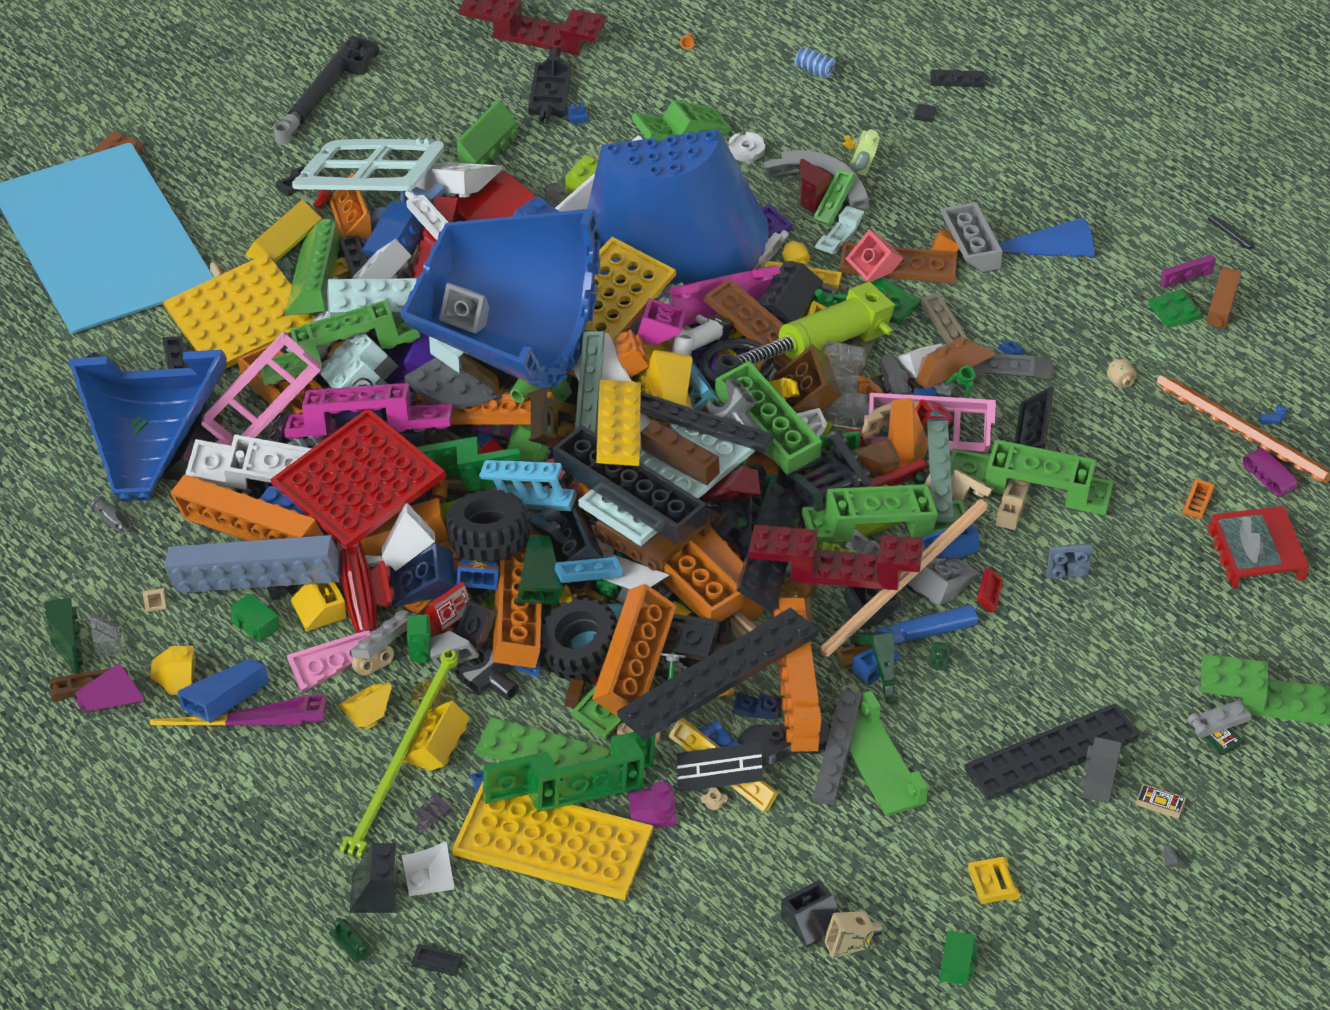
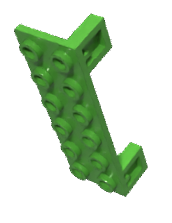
(882, 765)

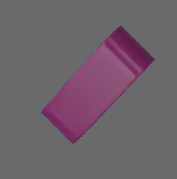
(1270, 472)

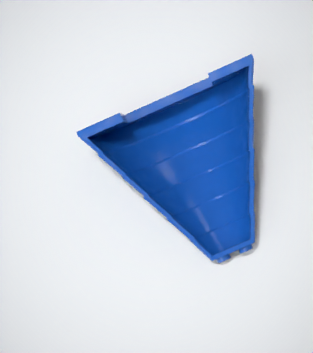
(163, 397)

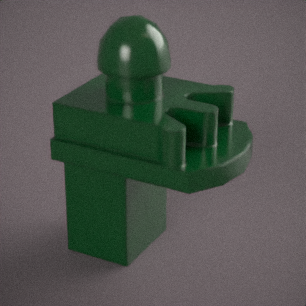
(939, 655)

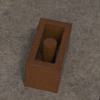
(574, 693)

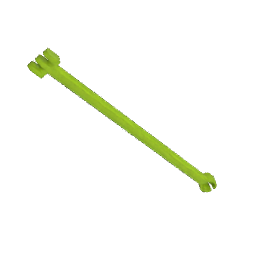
(356, 841)

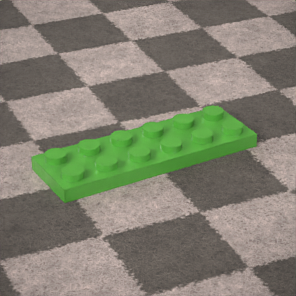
(510, 741)

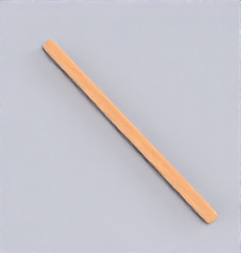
(885, 595)

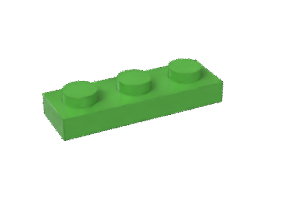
(834, 197)

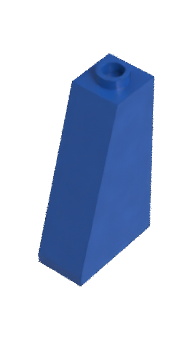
(223, 690)

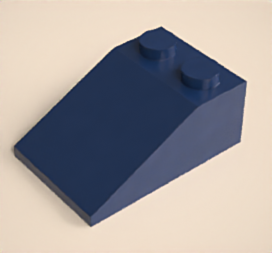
(424, 576)

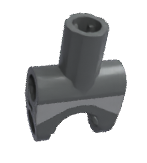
(738, 404)

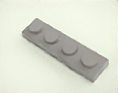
(382, 636)

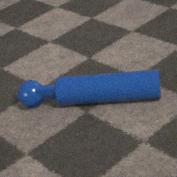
(932, 624)

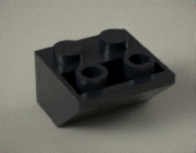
(809, 912)

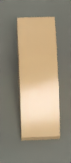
(1012, 504)

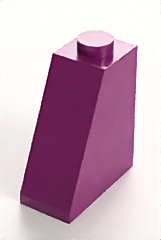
(109, 691)

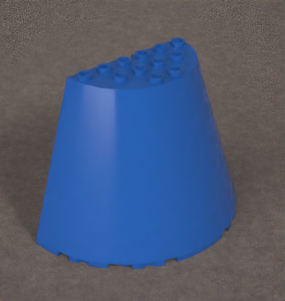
(680, 205)
(535, 281)

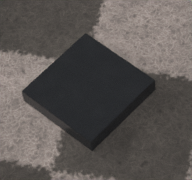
(476, 624)

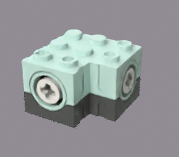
(357, 364)

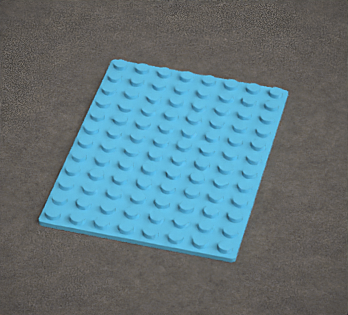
(101, 237)

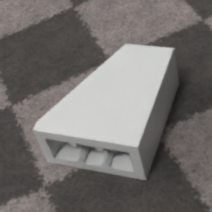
(406, 539)

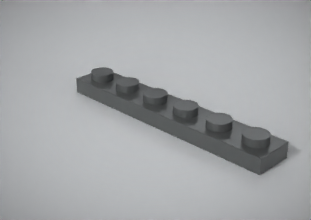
(837, 748)

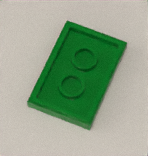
(904, 302)

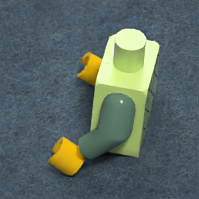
(863, 152)

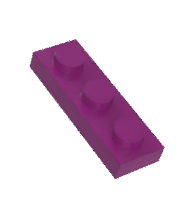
(1187, 271)

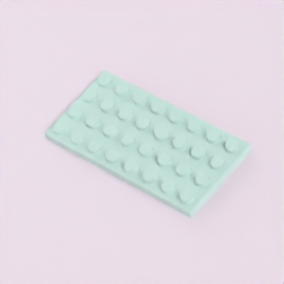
(729, 458)

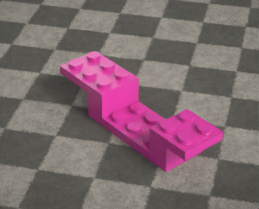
(395, 397)

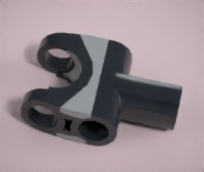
(487, 676)

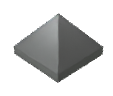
(1173, 858)

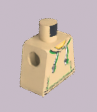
(850, 933)

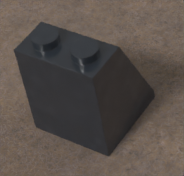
(375, 881)

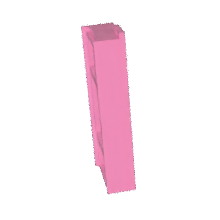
(951, 404)
(277, 405)

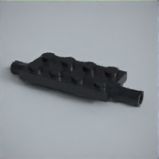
(550, 87)

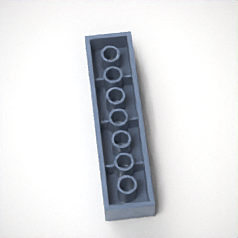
(253, 564)

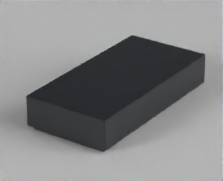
(437, 960)

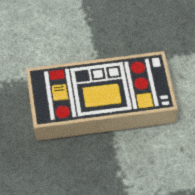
(1160, 801)

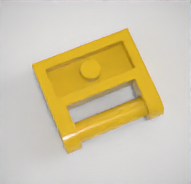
(987, 883)

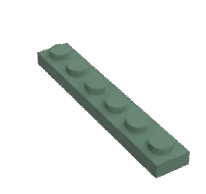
(589, 380)
(940, 469)

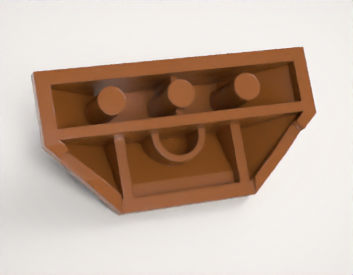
(949, 359)

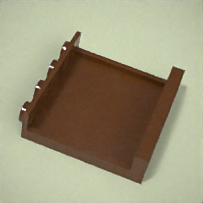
(653, 552)

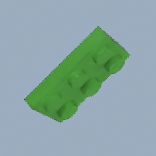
(595, 716)

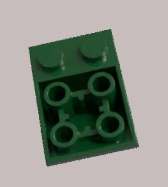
(64, 631)

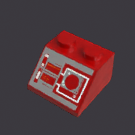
(447, 610)

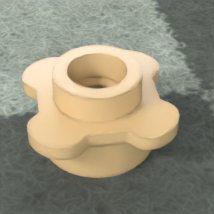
(714, 804)

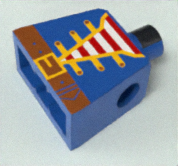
(478, 574)

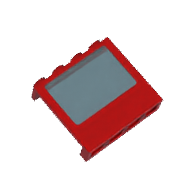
(1280, 549)

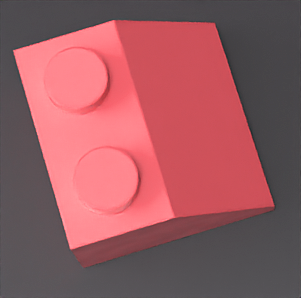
(874, 257)

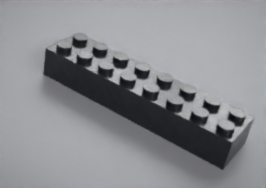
(632, 488)

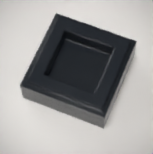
(925, 113)

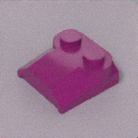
(653, 805)

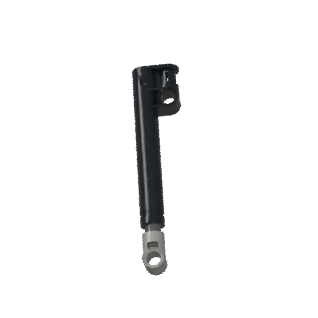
(351, 57)

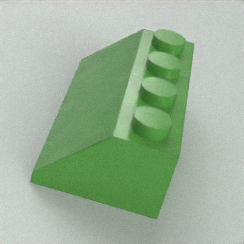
(487, 136)

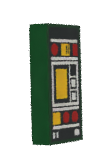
(1224, 741)

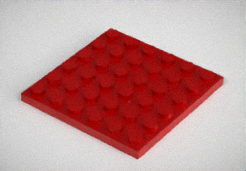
(358, 478)

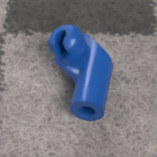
(1276, 417)

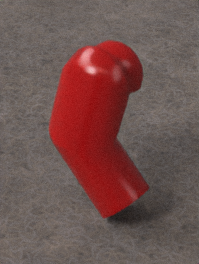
(324, 196)

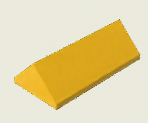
(285, 233)

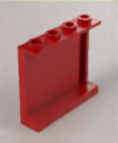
(495, 200)

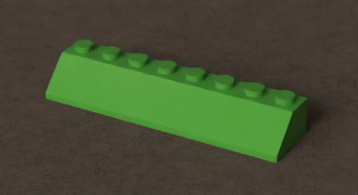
(314, 268)

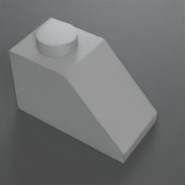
(453, 642)

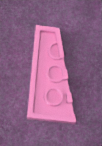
(323, 661)

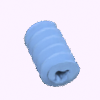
(815, 63)

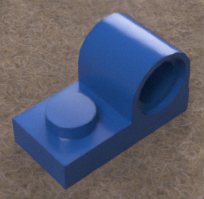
(866, 667)

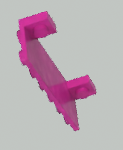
(691, 296)

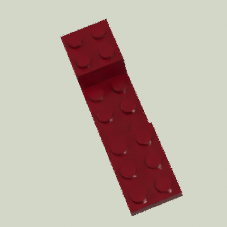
(513, 27)
(837, 567)

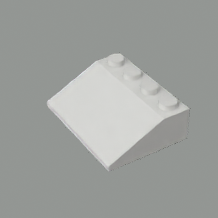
(459, 177)

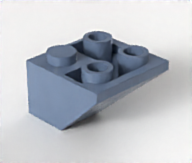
(1069, 561)

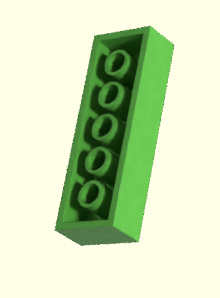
(793, 439)

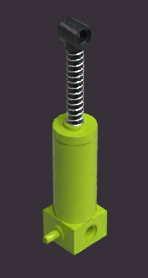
(863, 314)

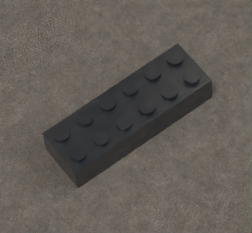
(580, 538)

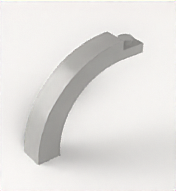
(790, 164)

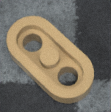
(374, 663)

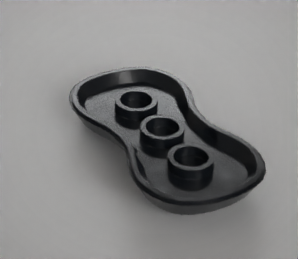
(774, 743)

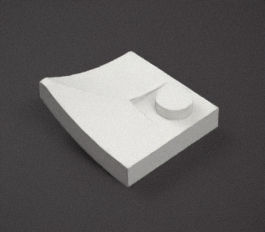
(428, 870)

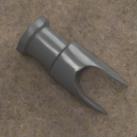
(110, 514)

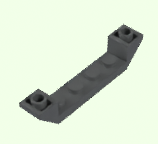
(1017, 366)

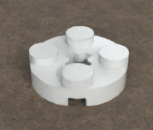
(738, 146)

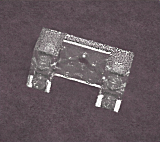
(846, 364)

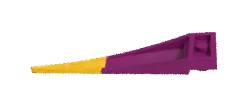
(284, 713)

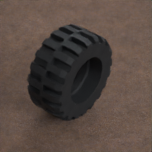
(487, 525)
(570, 621)

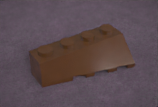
(679, 452)

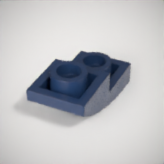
(762, 707)

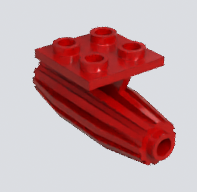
(364, 588)

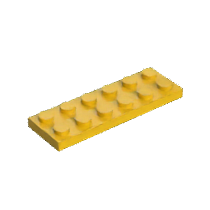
(619, 422)

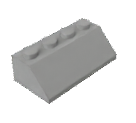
(973, 236)

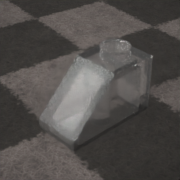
(106, 637)

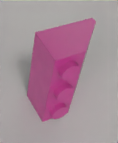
(660, 322)

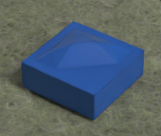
(1011, 348)

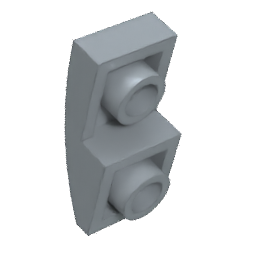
(1250, 540)

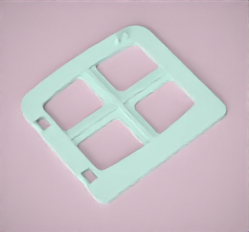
(309, 180)

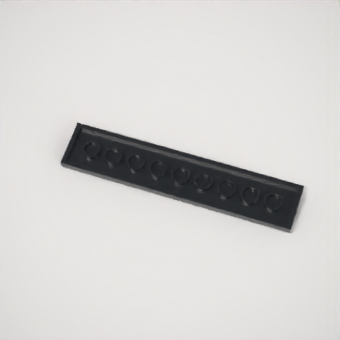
(717, 673)

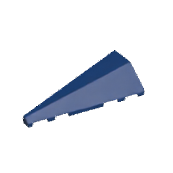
(1068, 238)

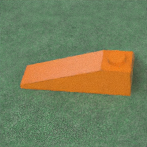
(906, 432)

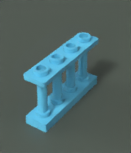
(536, 472)

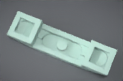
(842, 231)

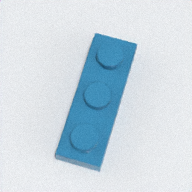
(588, 569)

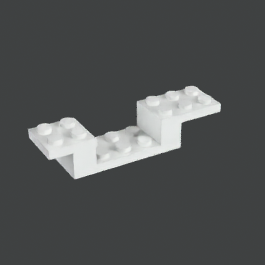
(241, 461)

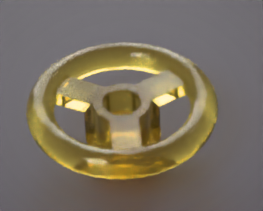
(416, 695)

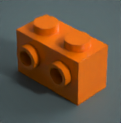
(631, 352)

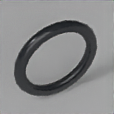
(731, 343)

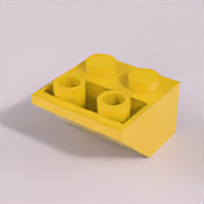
(319, 605)

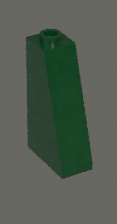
(538, 576)

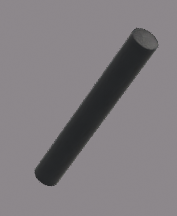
(1231, 232)

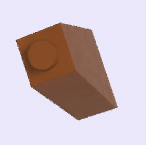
(1224, 297)

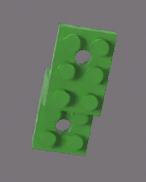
(680, 119)

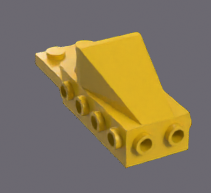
(666, 375)

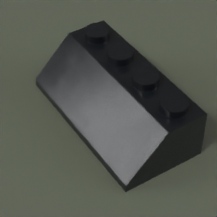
(791, 292)
(180, 462)

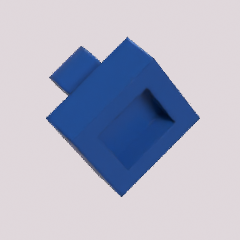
(577, 114)

